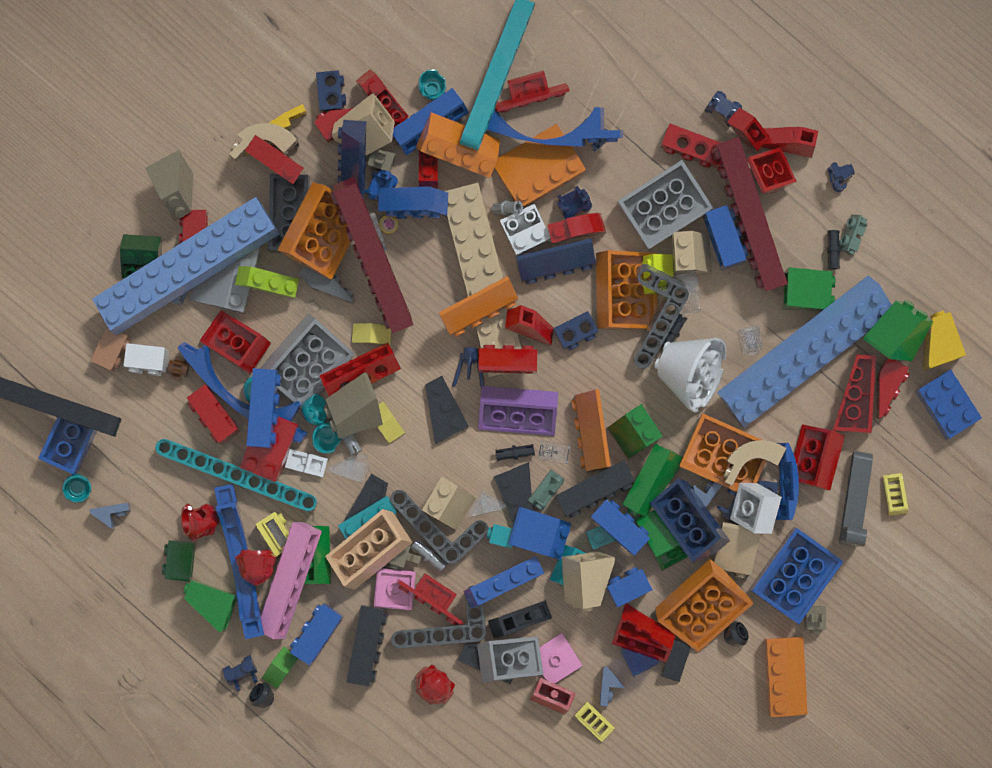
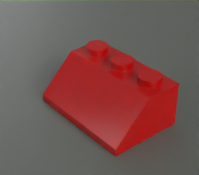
(508, 360)
(817, 456)

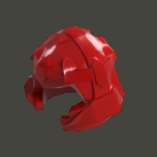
(199, 521)
(256, 565)
(434, 685)

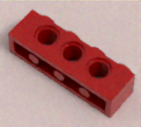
(693, 140)
(376, 363)

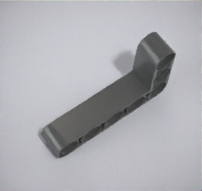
(661, 314)
(855, 500)
(435, 531)
(447, 630)

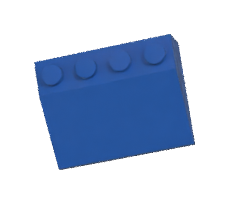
(796, 575)

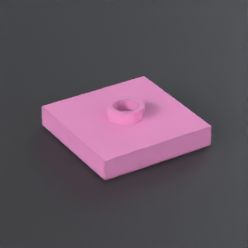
(387, 591)
(558, 659)

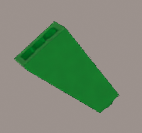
(652, 480)

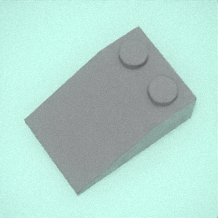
(509, 659)

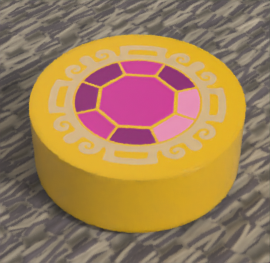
(388, 224)

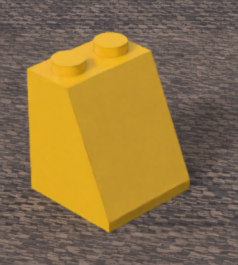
(942, 341)

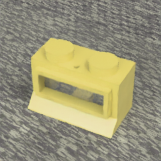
(274, 532)

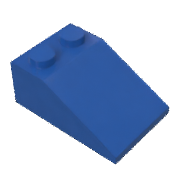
(539, 533)

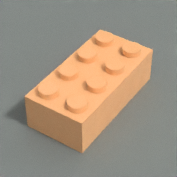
(368, 549)

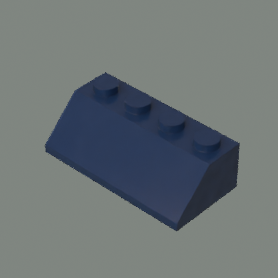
(352, 152)
(556, 261)
(689, 521)

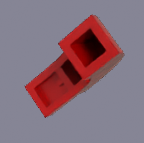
(576, 227)

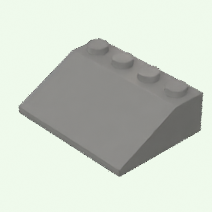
(664, 204)
(221, 288)
(305, 356)

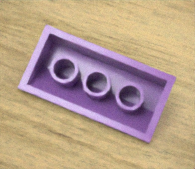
(518, 410)

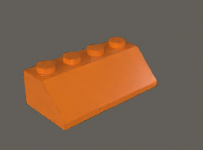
(442, 140)
(479, 306)
(785, 676)

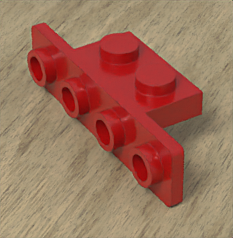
(530, 89)
(435, 594)

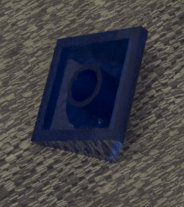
(637, 662)

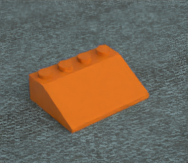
(538, 168)
(317, 233)
(619, 293)
(592, 431)
(711, 447)
(703, 606)

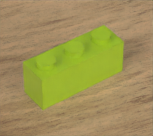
(266, 281)

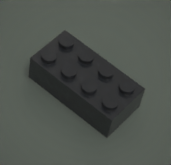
(284, 203)
(594, 488)
(365, 646)

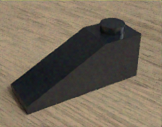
(519, 619)

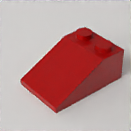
(771, 171)
(235, 341)
(267, 461)

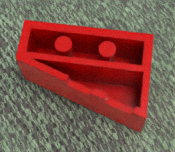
(212, 415)
(643, 635)

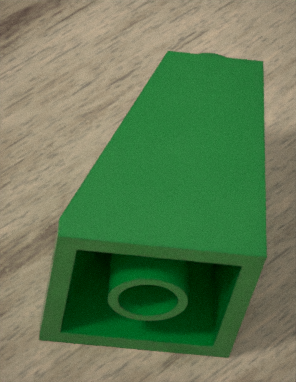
(808, 289)
(900, 331)
(634, 431)
(662, 542)
(211, 603)

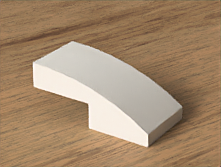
(306, 463)

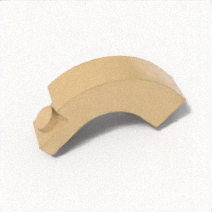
(268, 132)
(761, 449)

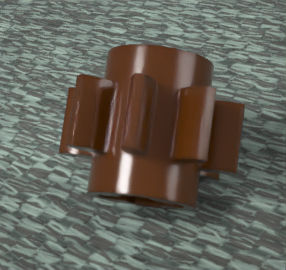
(178, 368)

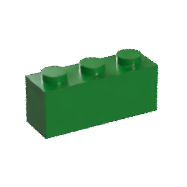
(320, 567)

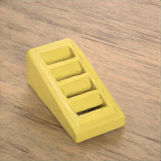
(896, 510)
(582, 710)

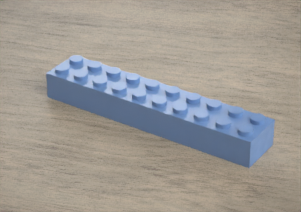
(185, 266)
(805, 351)

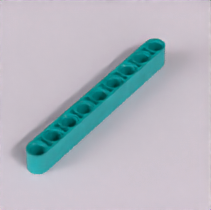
(497, 74)
(229, 468)

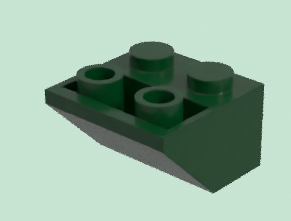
(137, 252)
(179, 560)

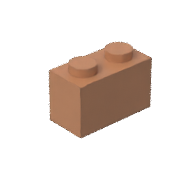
(110, 350)

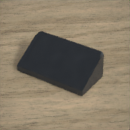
(676, 662)

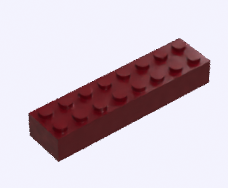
(750, 214)
(374, 259)

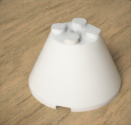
(692, 369)

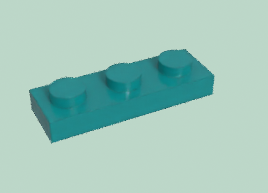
(353, 523)

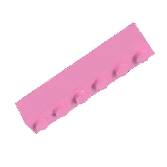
(289, 579)

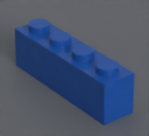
(409, 131)
(262, 408)
(503, 582)

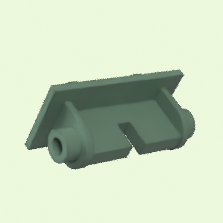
(855, 225)
(546, 490)

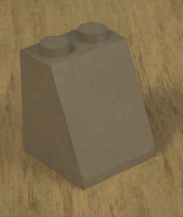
(173, 183)
(353, 408)

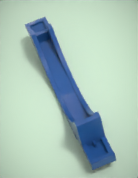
(590, 129)
(201, 363)
(236, 541)

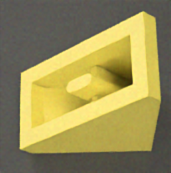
(371, 334)
(390, 427)

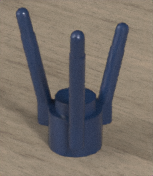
(469, 357)

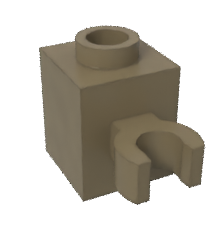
(381, 160)
(401, 558)
(815, 619)

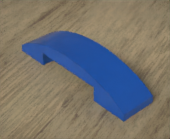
(788, 484)

